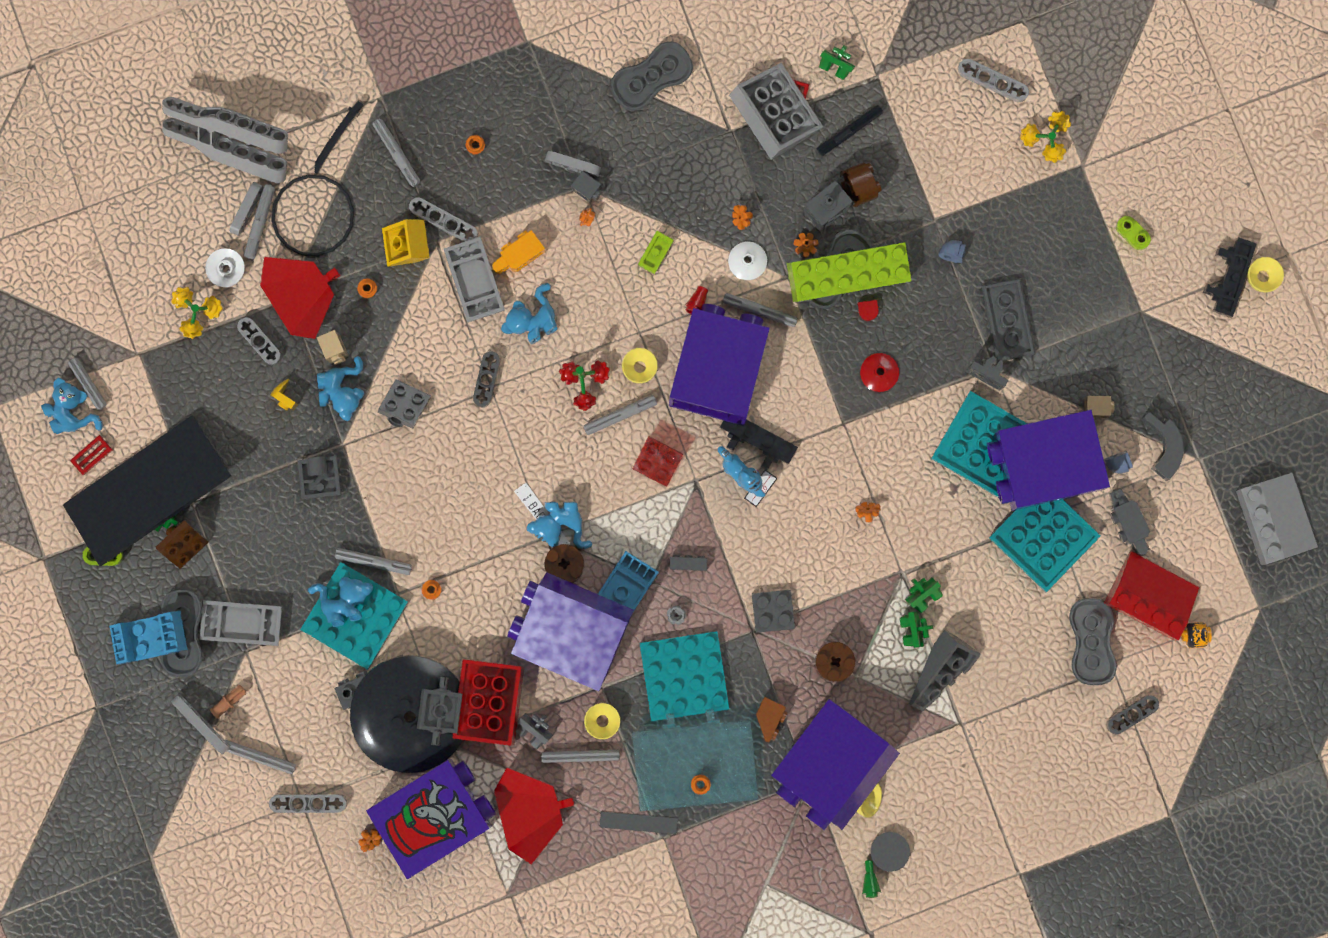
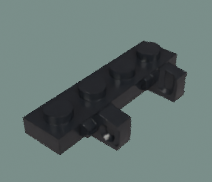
(1238, 261)
(771, 444)

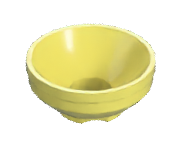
(1272, 268)
(639, 355)
(591, 721)
(872, 803)

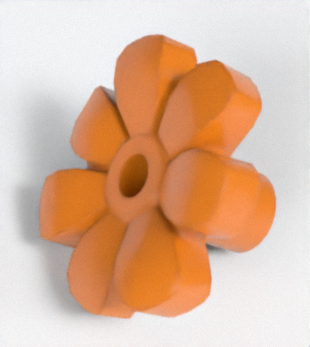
(741, 216)
(802, 247)
(868, 510)
(369, 840)

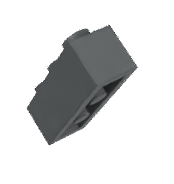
(688, 563)

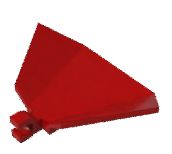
(298, 293)
(528, 813)

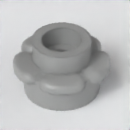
(681, 615)

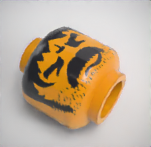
(1196, 635)

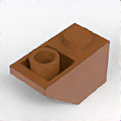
(769, 716)

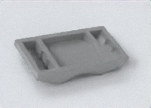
(474, 279)
(241, 623)

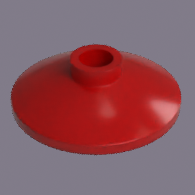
(877, 382)

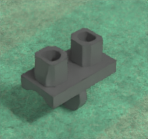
(536, 727)

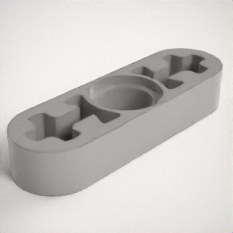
(572, 164)
(246, 209)
(254, 327)

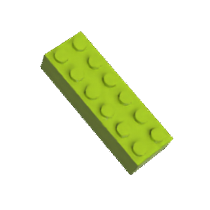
(849, 272)

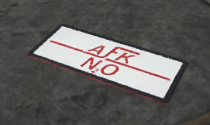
(768, 481)

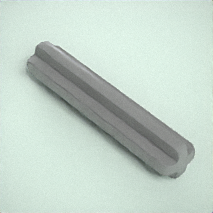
(87, 383)

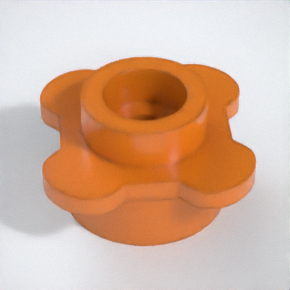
(586, 217)

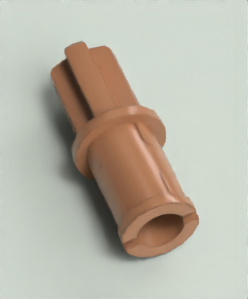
(228, 701)

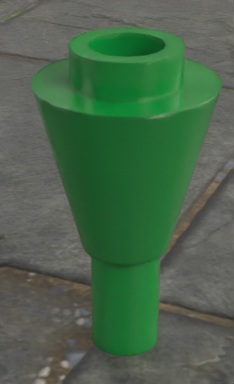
(870, 885)

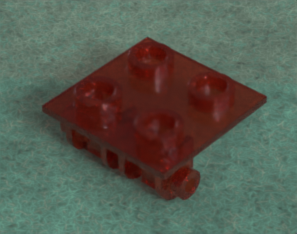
(657, 461)

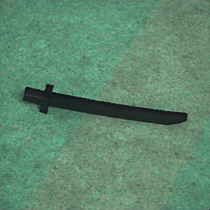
(337, 134)

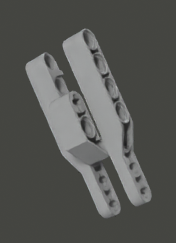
(219, 120)

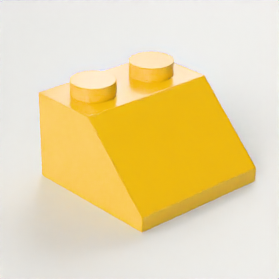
(405, 242)

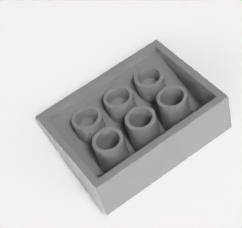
(775, 110)
(1276, 519)

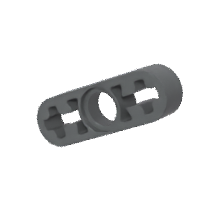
(484, 363)
(1148, 711)

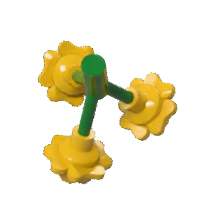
(1053, 151)
(211, 307)

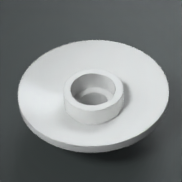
(218, 261)
(745, 270)

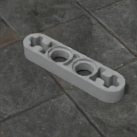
(991, 84)
(444, 219)
(200, 724)
(308, 803)

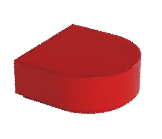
(868, 310)

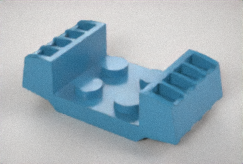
(628, 581)
(148, 637)

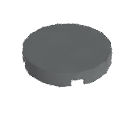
(890, 851)

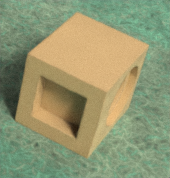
(1100, 405)

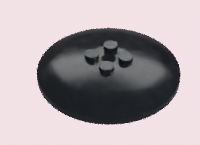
(380, 709)

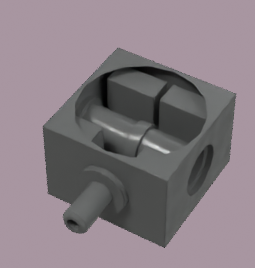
(827, 206)

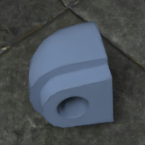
(953, 251)
(1119, 462)

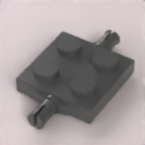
(439, 711)

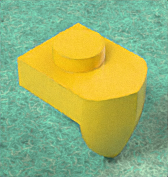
(284, 401)

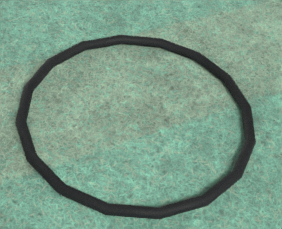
(309, 253)

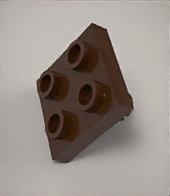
(181, 544)

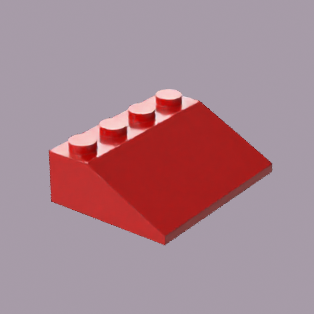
(1153, 596)
(489, 702)

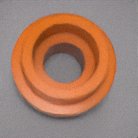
(475, 138)
(367, 294)
(437, 592)
(705, 788)

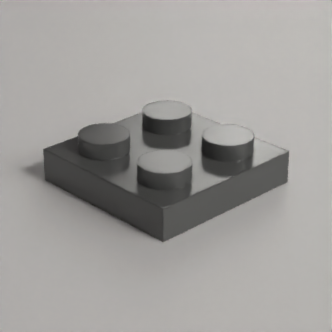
(773, 611)

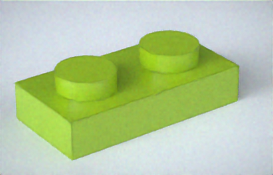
(655, 252)

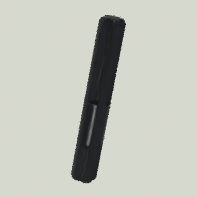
(849, 130)

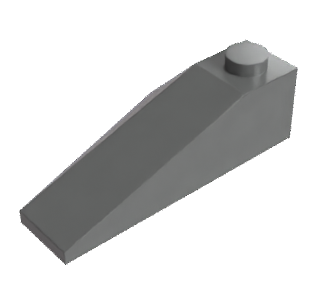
(945, 662)

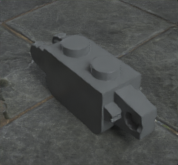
(1130, 522)

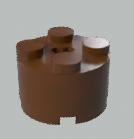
(860, 183)
(570, 554)
(835, 650)

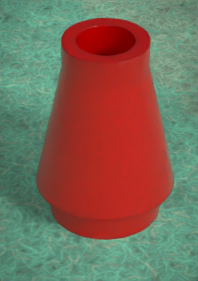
(697, 299)

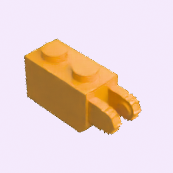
(519, 253)

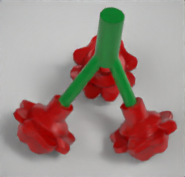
(571, 373)

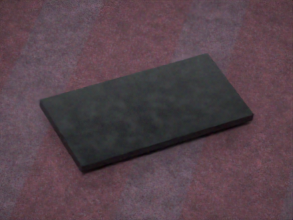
(146, 490)

